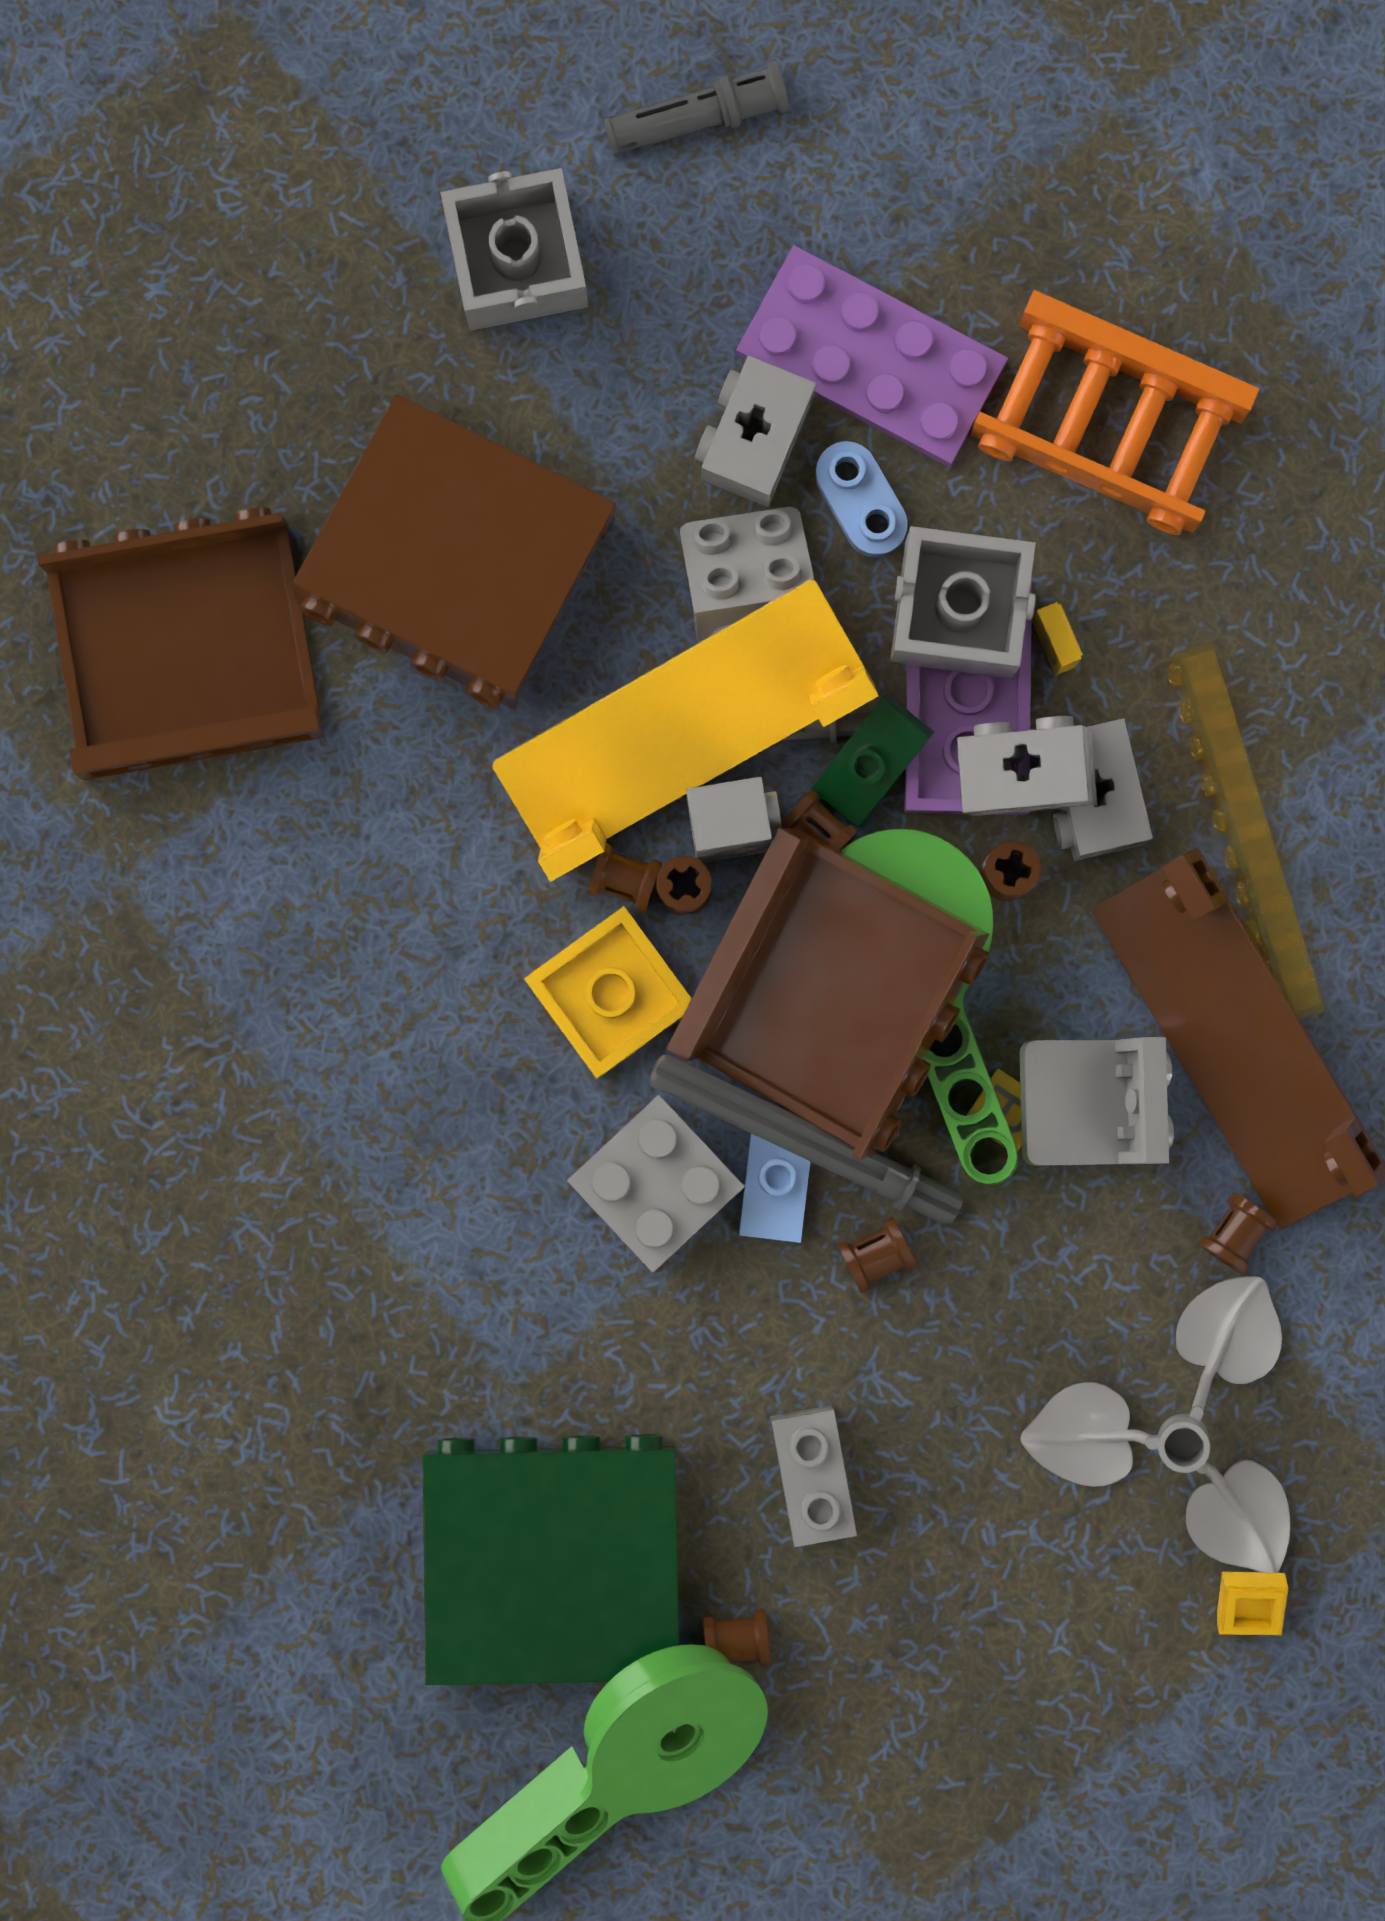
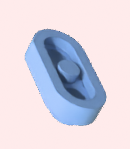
(860, 498)

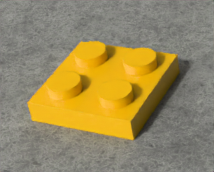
(610, 992)

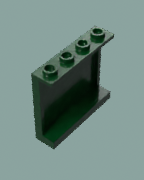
(547, 1559)

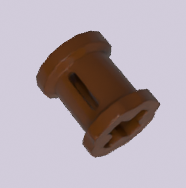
(811, 810)
(1027, 862)
(681, 867)
(624, 878)
(1238, 1233)
(877, 1255)
(739, 1637)

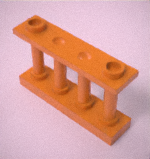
(1162, 377)

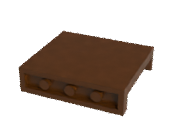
(452, 552)
(182, 644)
(831, 990)

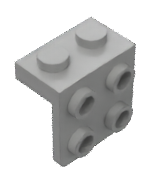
(742, 564)
(1095, 1101)

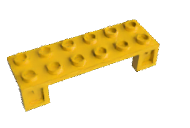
(683, 725)

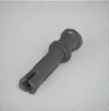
(723, 103)

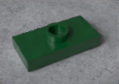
(872, 760)

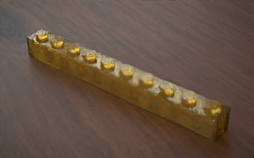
(1244, 824)

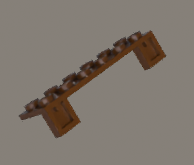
(1240, 1040)

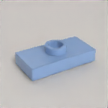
(774, 1192)

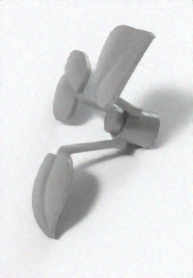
(1086, 1437)

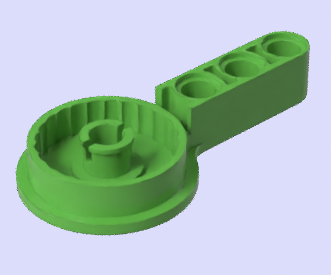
(952, 882)
(654, 1743)

